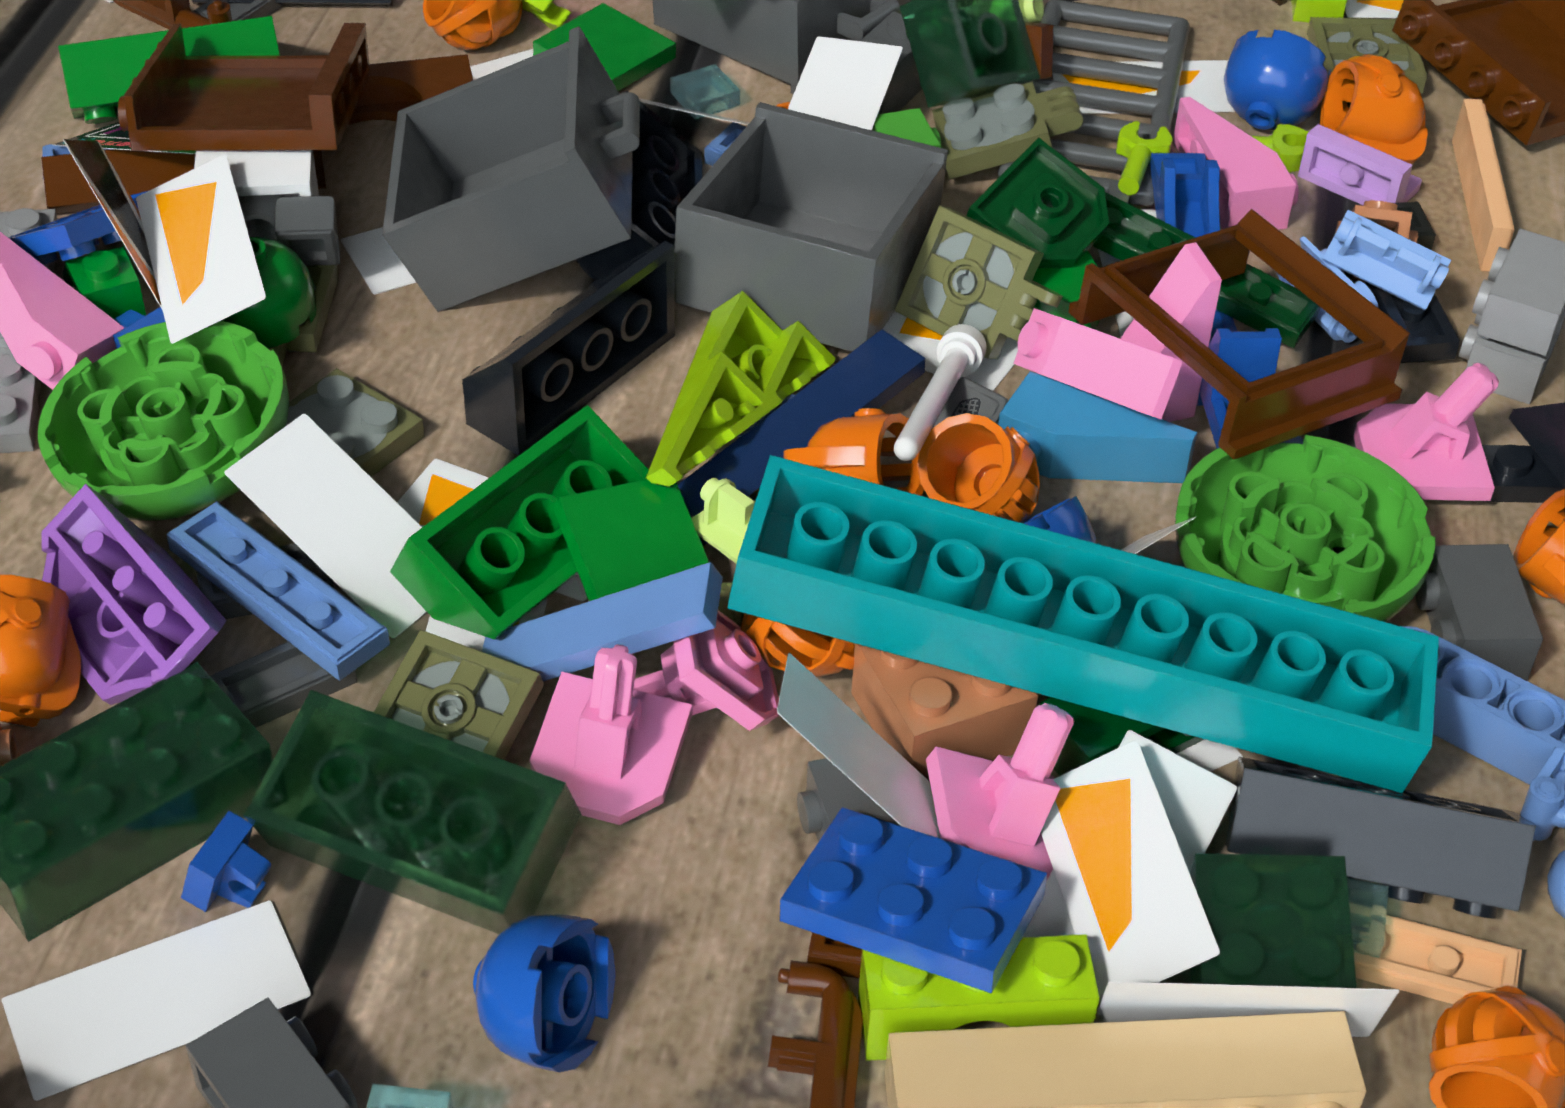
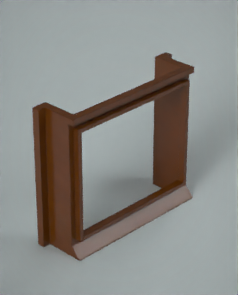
(1284, 402)

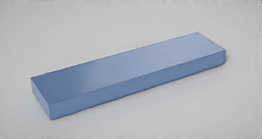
(279, 590)
(632, 617)

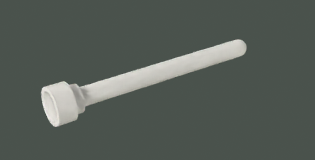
(958, 355)

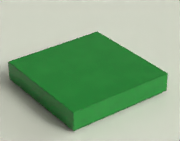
(621, 43)
(628, 535)

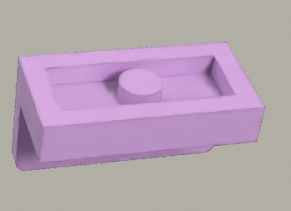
(1355, 169)

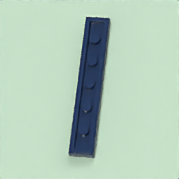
(858, 381)

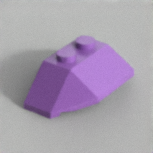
(128, 598)

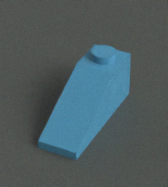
(1095, 438)

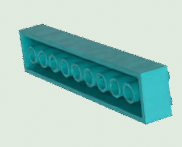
(1088, 624)

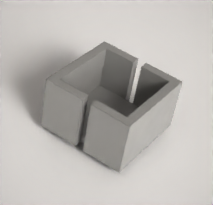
(1519, 314)

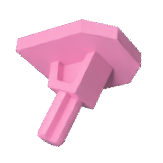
(1435, 439)
(719, 672)
(611, 740)
(1003, 801)

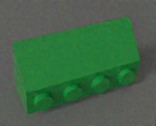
(104, 69)
(501, 542)

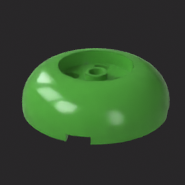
(164, 419)
(1286, 507)

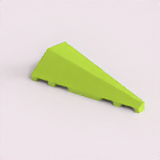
(733, 381)

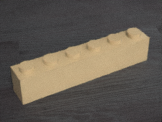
(1132, 1064)

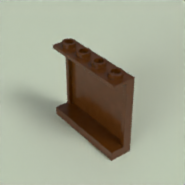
(1497, 53)
(245, 99)

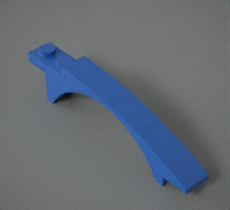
(1189, 200)

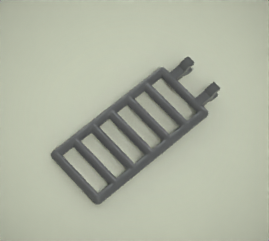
(1165, 80)

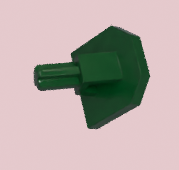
(1045, 206)

